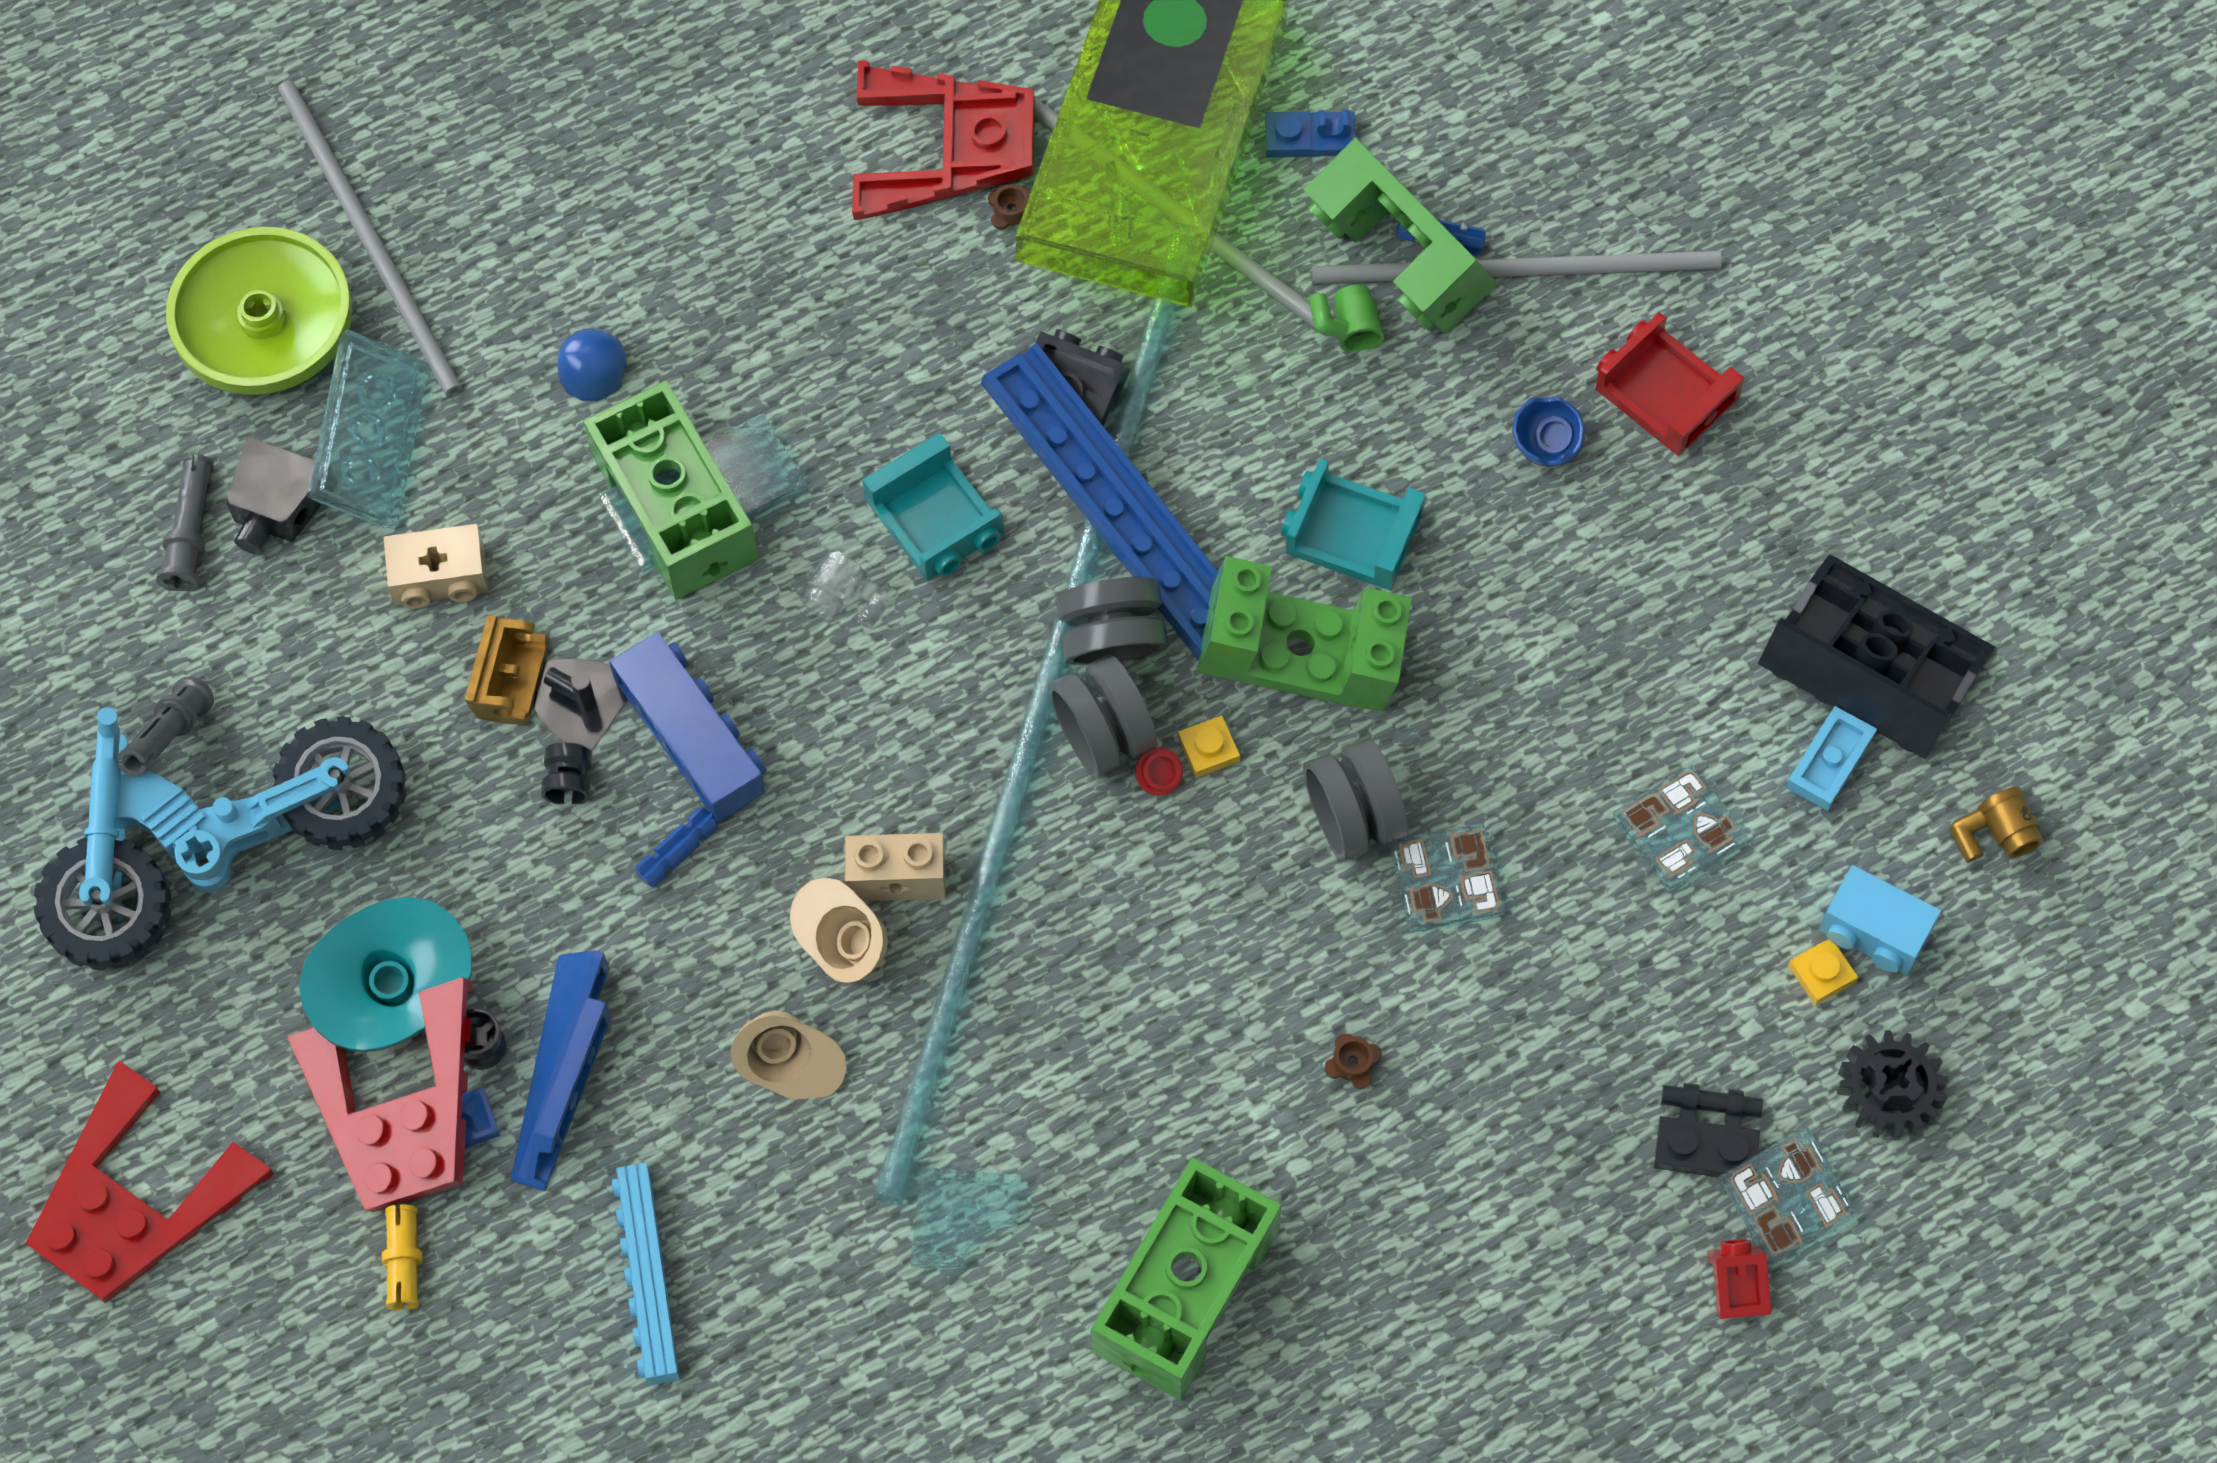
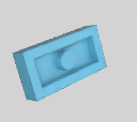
(1831, 758)

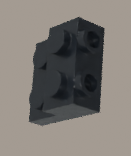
(1093, 375)

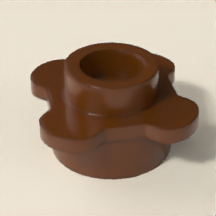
(1002, 198)
(1353, 1047)

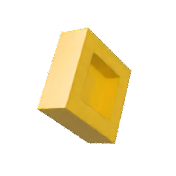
(1208, 746)
(1823, 971)

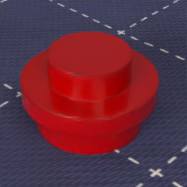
(1159, 771)

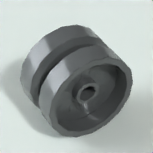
(1111, 620)
(1103, 715)
(1355, 799)

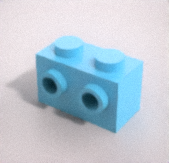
(1879, 921)

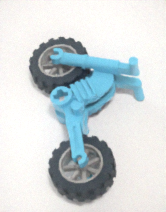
(295, 803)

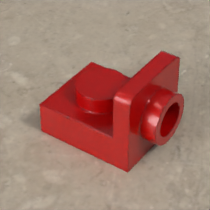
(1740, 1279)

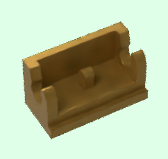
(506, 671)

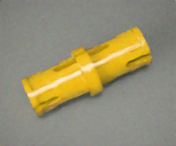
(401, 1257)

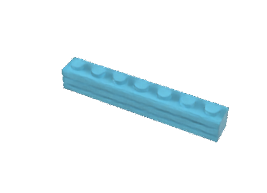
(645, 1274)

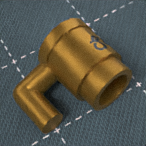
(2008, 821)

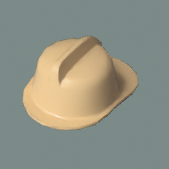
(838, 930)
(788, 1057)

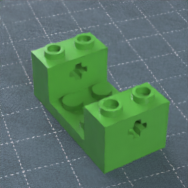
(1358, 193)
(691, 525)
(1352, 652)
(1162, 1324)

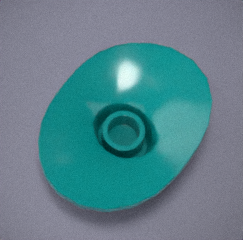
(369, 970)

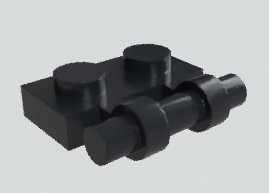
(1702, 1146)

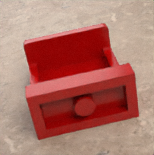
(1666, 385)

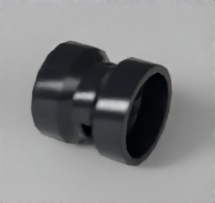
(566, 771)
(484, 1027)

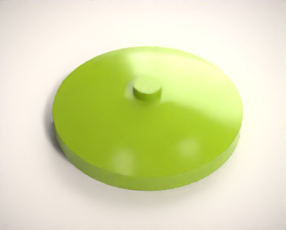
(258, 310)

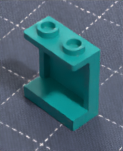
(932, 508)
(1352, 527)

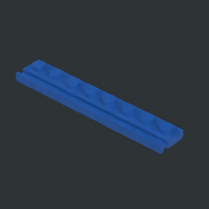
(1106, 487)

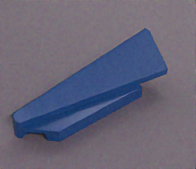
(564, 1060)

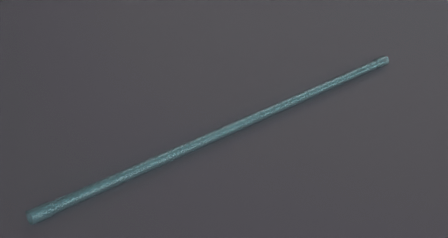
(900, 1159)

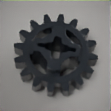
(1906, 1098)

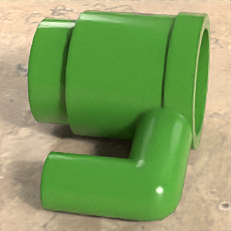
(1353, 313)

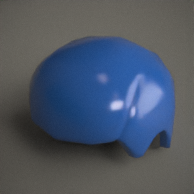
(591, 364)
(1556, 424)

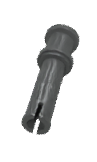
(184, 541)
(173, 717)

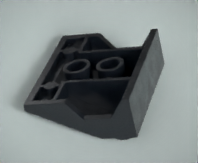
(1876, 655)

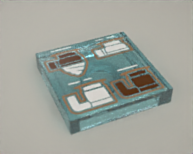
(1680, 828)
(1446, 878)
(1788, 1195)

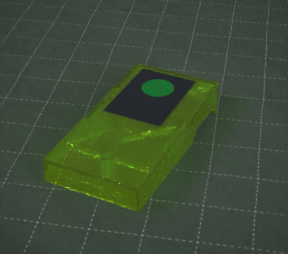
(1150, 142)

